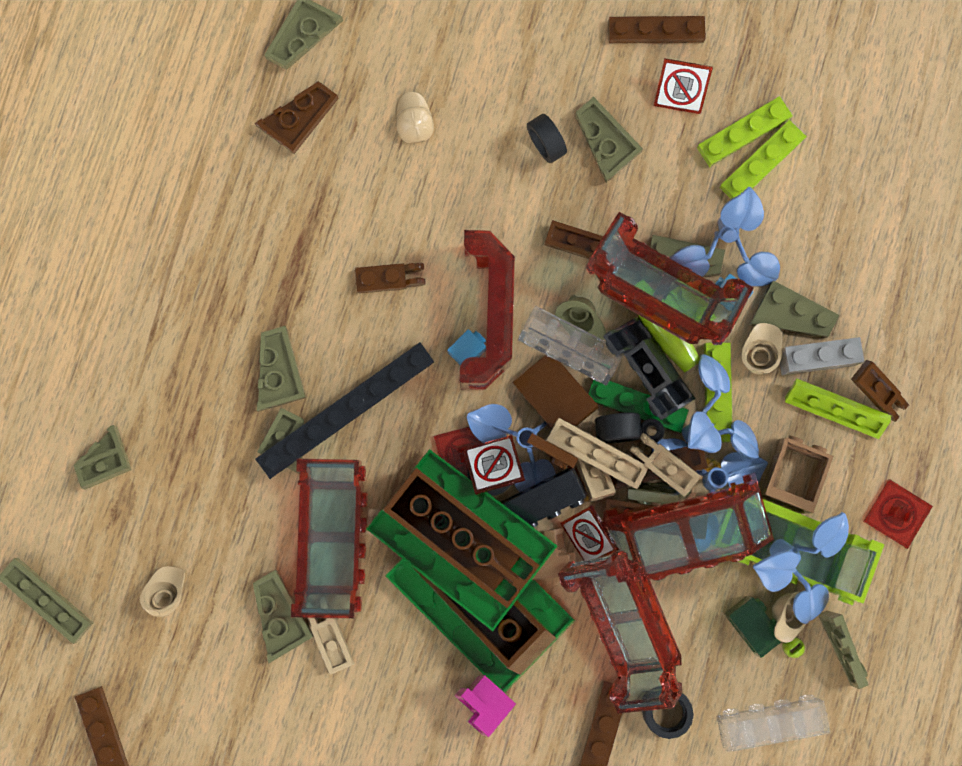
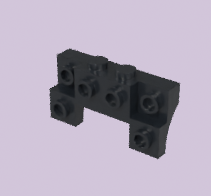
(652, 367)

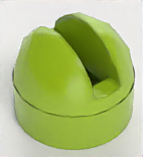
(790, 645)

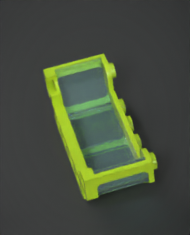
(843, 574)

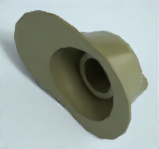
(582, 314)

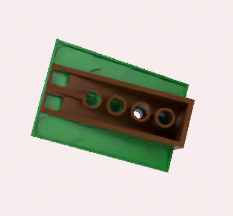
(478, 554)
(499, 654)

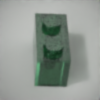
(753, 625)

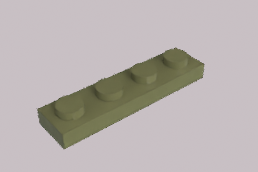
(45, 600)

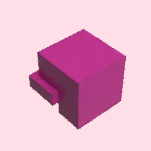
(487, 703)

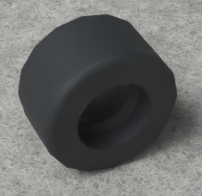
(618, 427)

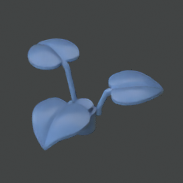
(740, 212)
(493, 423)
(701, 432)
(732, 467)
(777, 569)

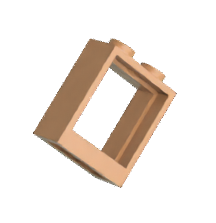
(815, 452)

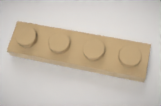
(597, 453)

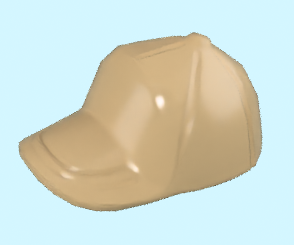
(414, 118)
(763, 349)
(163, 591)
(787, 624)

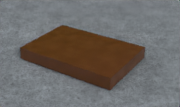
(555, 393)

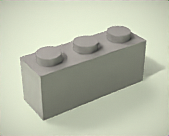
(821, 356)

